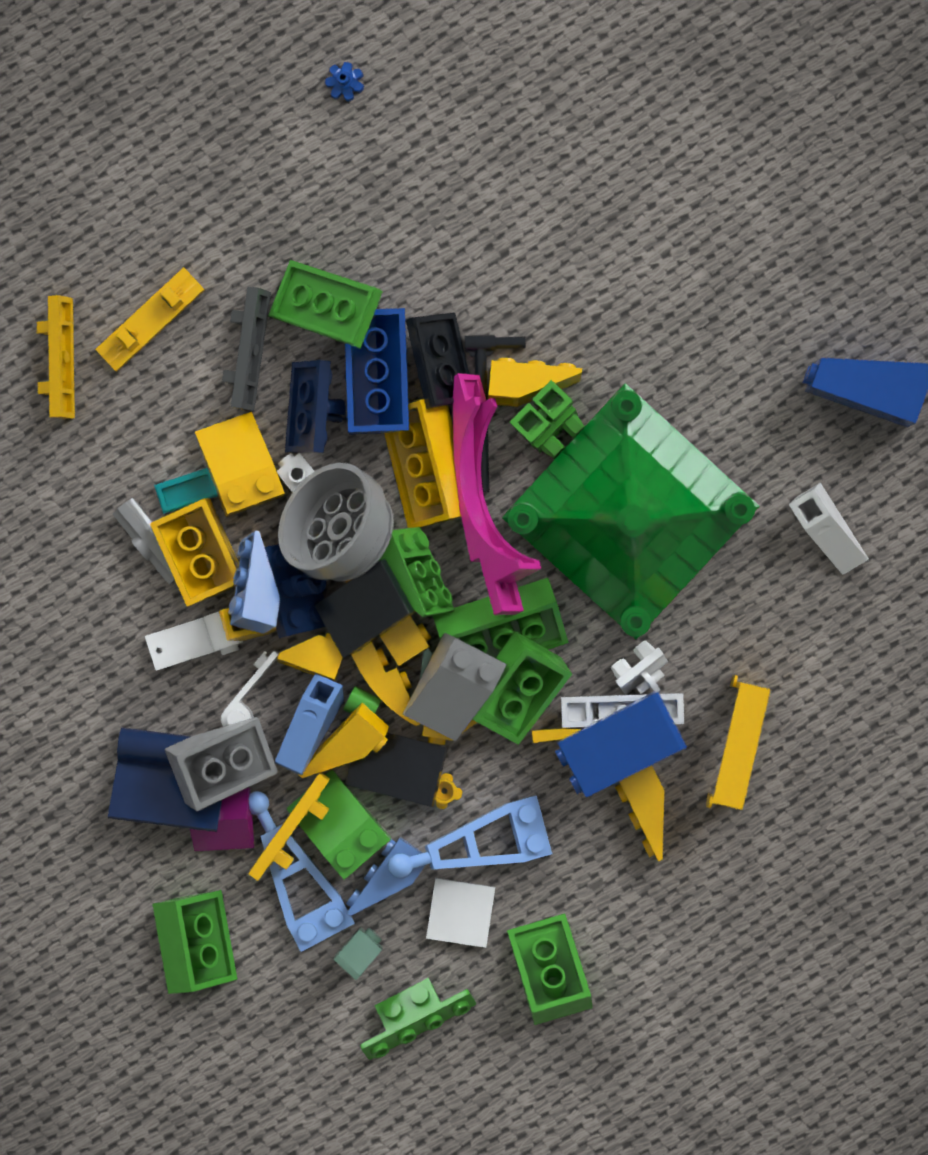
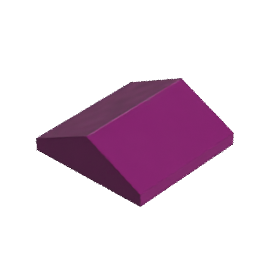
(234, 826)

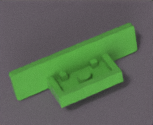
(412, 1014)

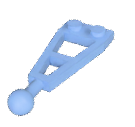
(527, 830)
(322, 921)

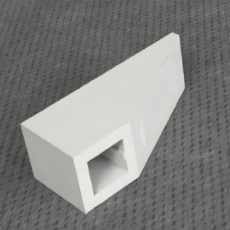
(828, 528)

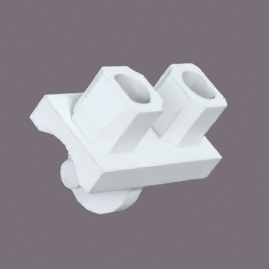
(642, 675)

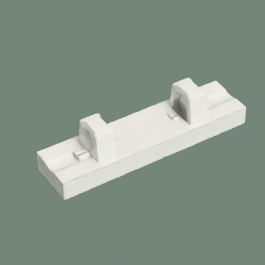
(581, 710)

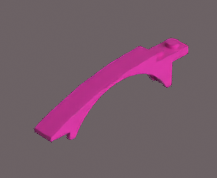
(499, 560)

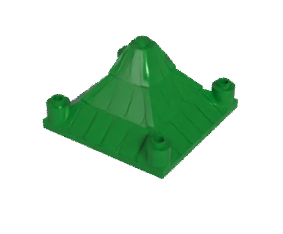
(630, 511)

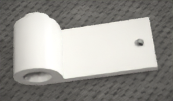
(189, 641)
(237, 710)

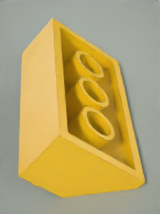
(425, 466)

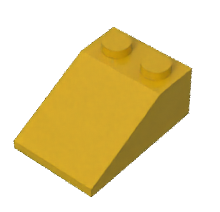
(239, 464)

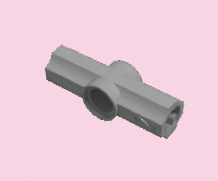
(137, 525)

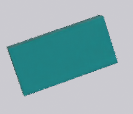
(185, 490)

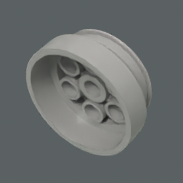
(335, 523)

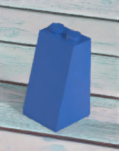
(874, 387)
(620, 745)

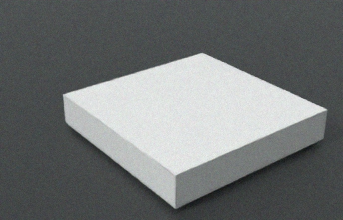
(460, 912)

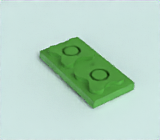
(325, 303)

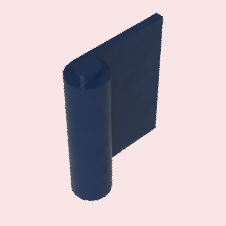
(147, 787)

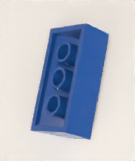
(378, 377)

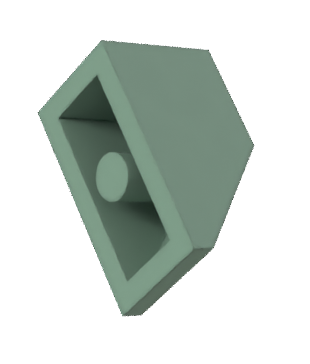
(359, 952)

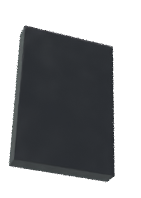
(437, 356)
(364, 609)
(401, 770)

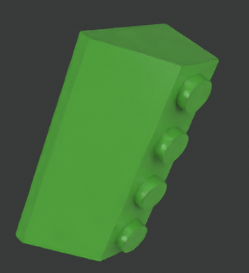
(489, 633)

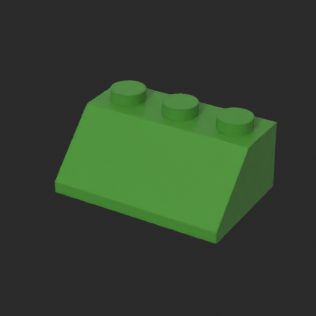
(194, 942)

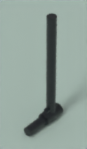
(480, 347)

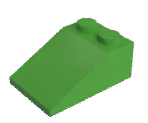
(524, 689)
(348, 830)
(550, 969)

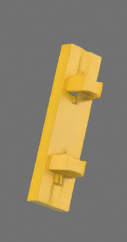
(150, 319)
(61, 357)
(307, 803)

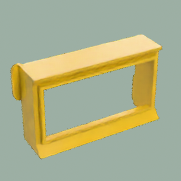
(740, 745)

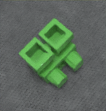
(552, 417)

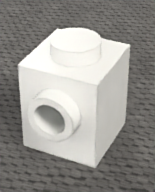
(294, 470)

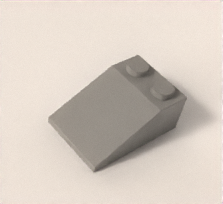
(453, 687)
(221, 762)

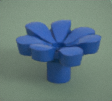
(347, 85)

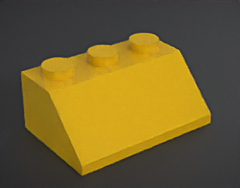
(197, 551)

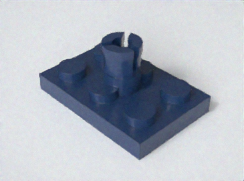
(310, 407)
(297, 596)

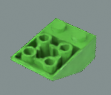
(417, 572)

